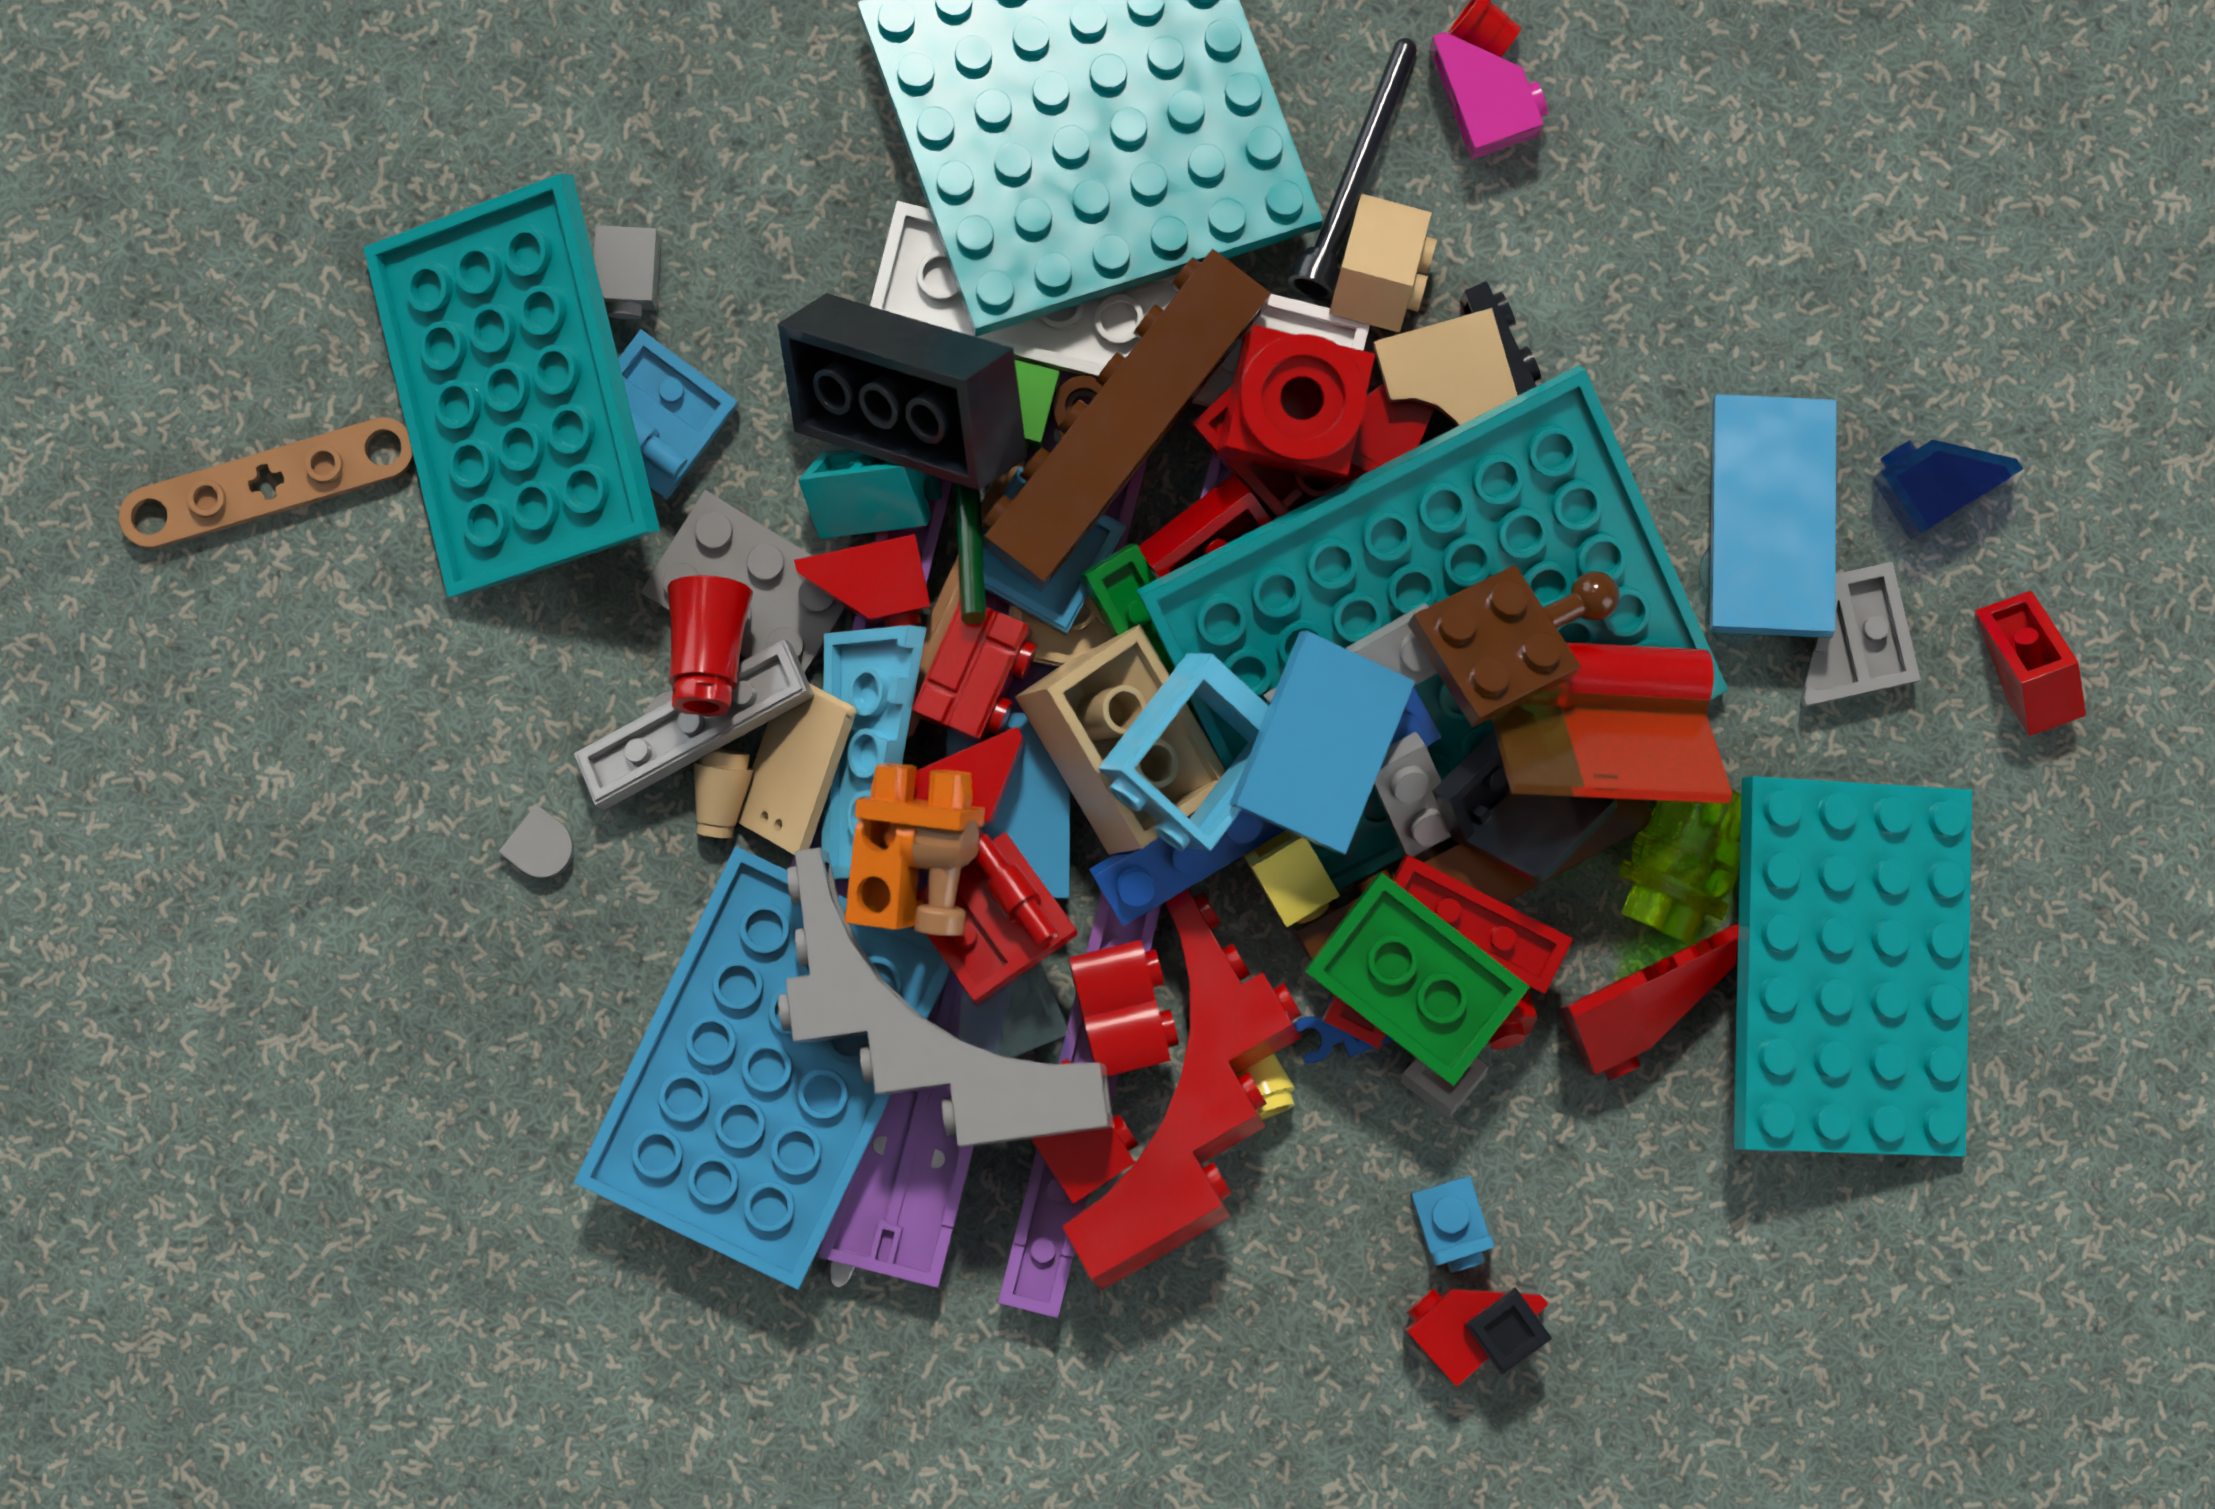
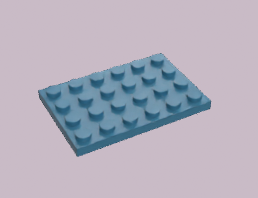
(725, 1115)

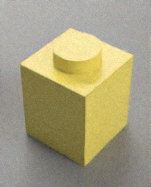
(1292, 878)

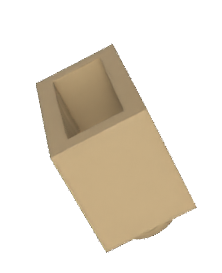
(1383, 263)

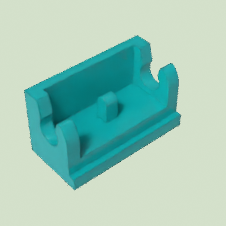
(865, 494)

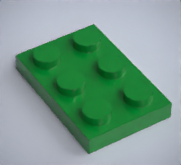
(1416, 978)

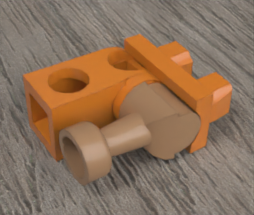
(907, 834)

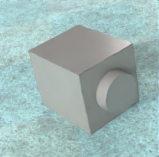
(627, 269)

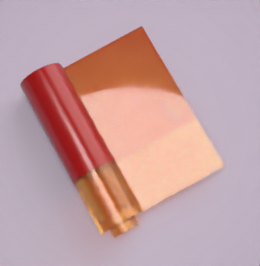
(1619, 729)

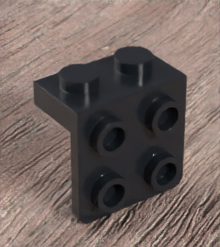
(1514, 830)

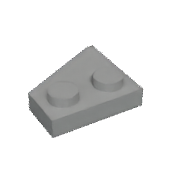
(1869, 641)

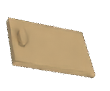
(796, 770)

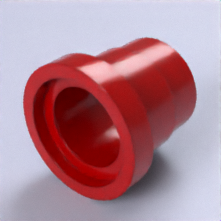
(1485, 27)

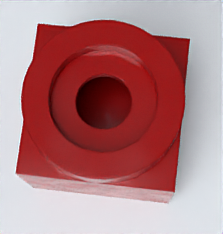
(1295, 404)

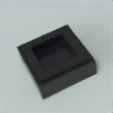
(1508, 1330)

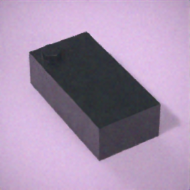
(903, 390)

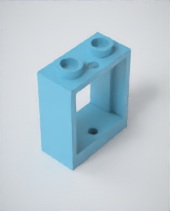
(1231, 701)

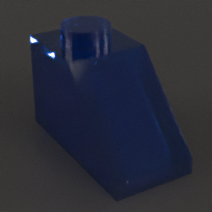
(1938, 480)

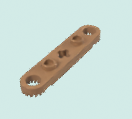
(224, 495)

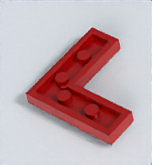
(1507, 935)

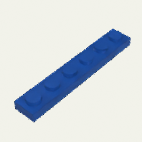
(1151, 875)

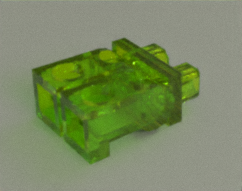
(1684, 866)

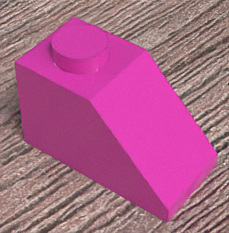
(1487, 96)

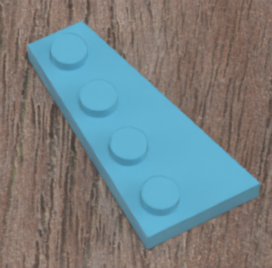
(879, 677)

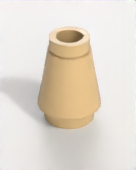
(720, 790)

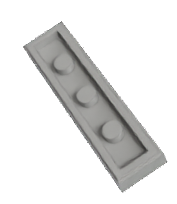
(671, 740)

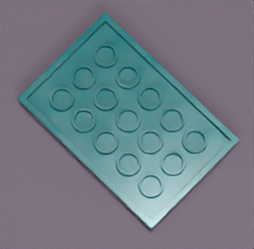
(511, 387)
(1853, 967)

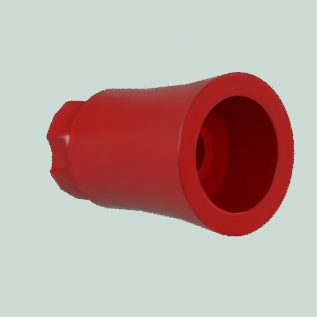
(706, 641)

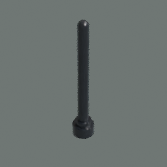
(1318, 269)

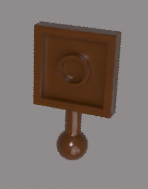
(1500, 643)

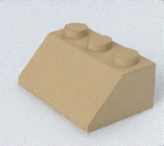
(1087, 710)

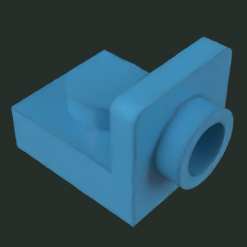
(1453, 1224)

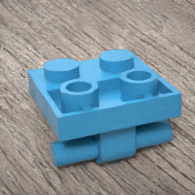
(672, 410)

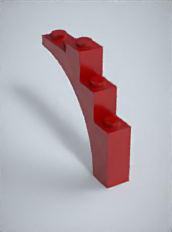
(1168, 1190)

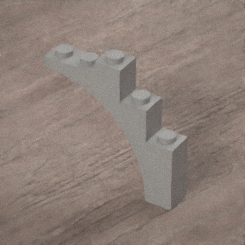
(847, 997)

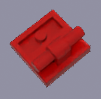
(1008, 920)

